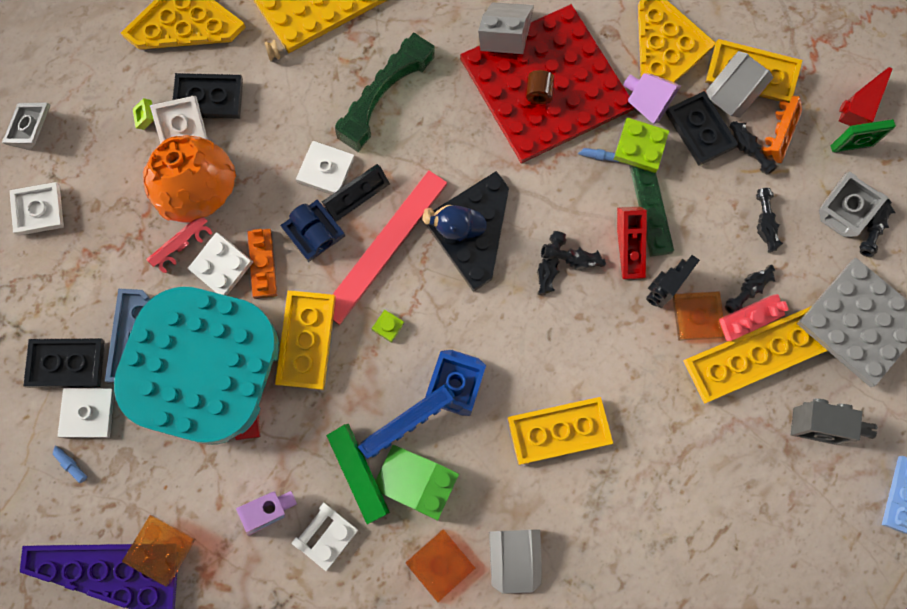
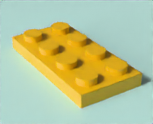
(783, 68)
(305, 340)
(559, 430)

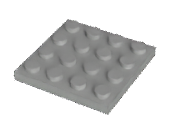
(860, 322)

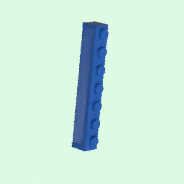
(407, 421)

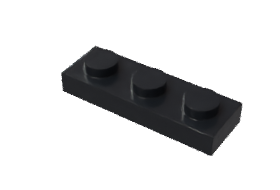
(356, 192)

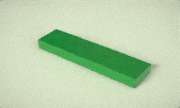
(357, 474)

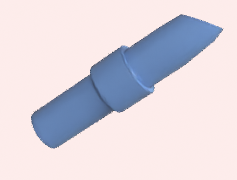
(598, 154)
(69, 465)

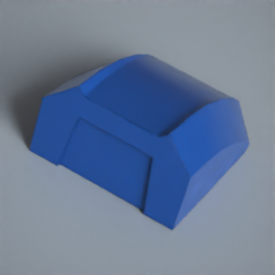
(463, 377)

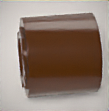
(540, 87)

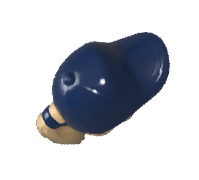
(456, 222)

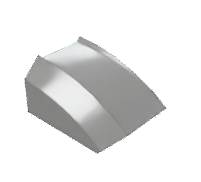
(739, 84)
(850, 206)
(515, 560)

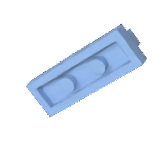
(896, 508)

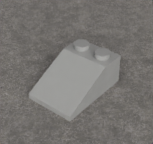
(505, 27)

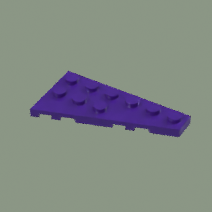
(98, 573)

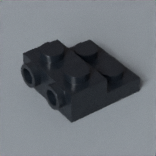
(668, 283)

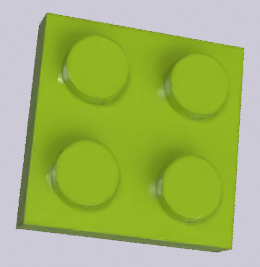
(641, 145)

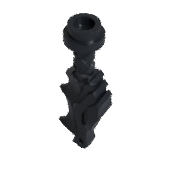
(748, 144)
(767, 224)
(876, 227)
(578, 258)
(548, 269)
(753, 284)

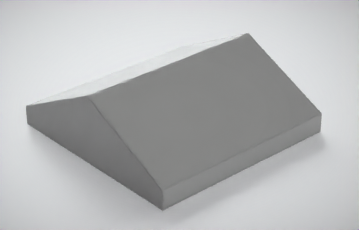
(26, 125)

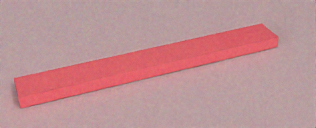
(386, 245)

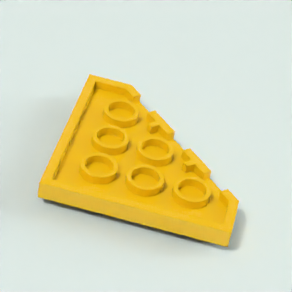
(182, 24)
(669, 40)

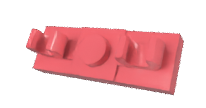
(178, 242)
(753, 317)

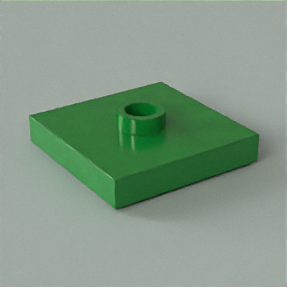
(862, 135)

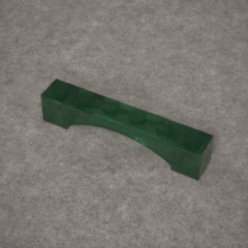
(412, 56)

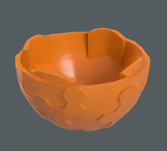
(191, 185)

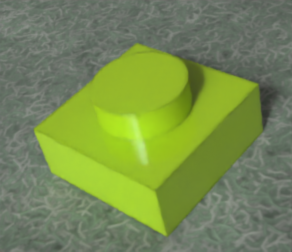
(143, 114)
(387, 326)

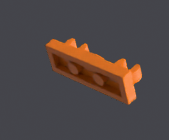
(784, 129)
(263, 265)

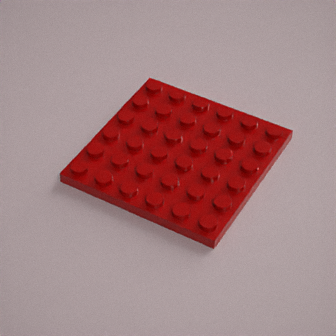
(583, 91)

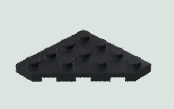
(477, 255)

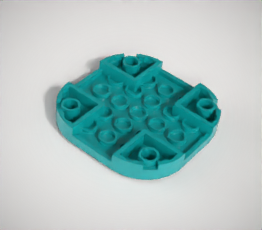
(196, 365)

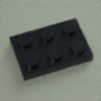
(216, 93)
(701, 128)
(64, 363)

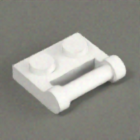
(331, 542)

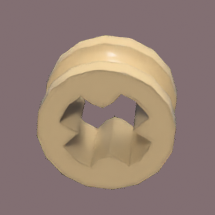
(272, 50)

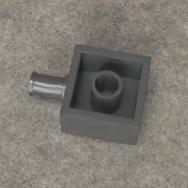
(830, 423)

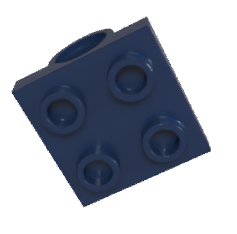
(312, 229)

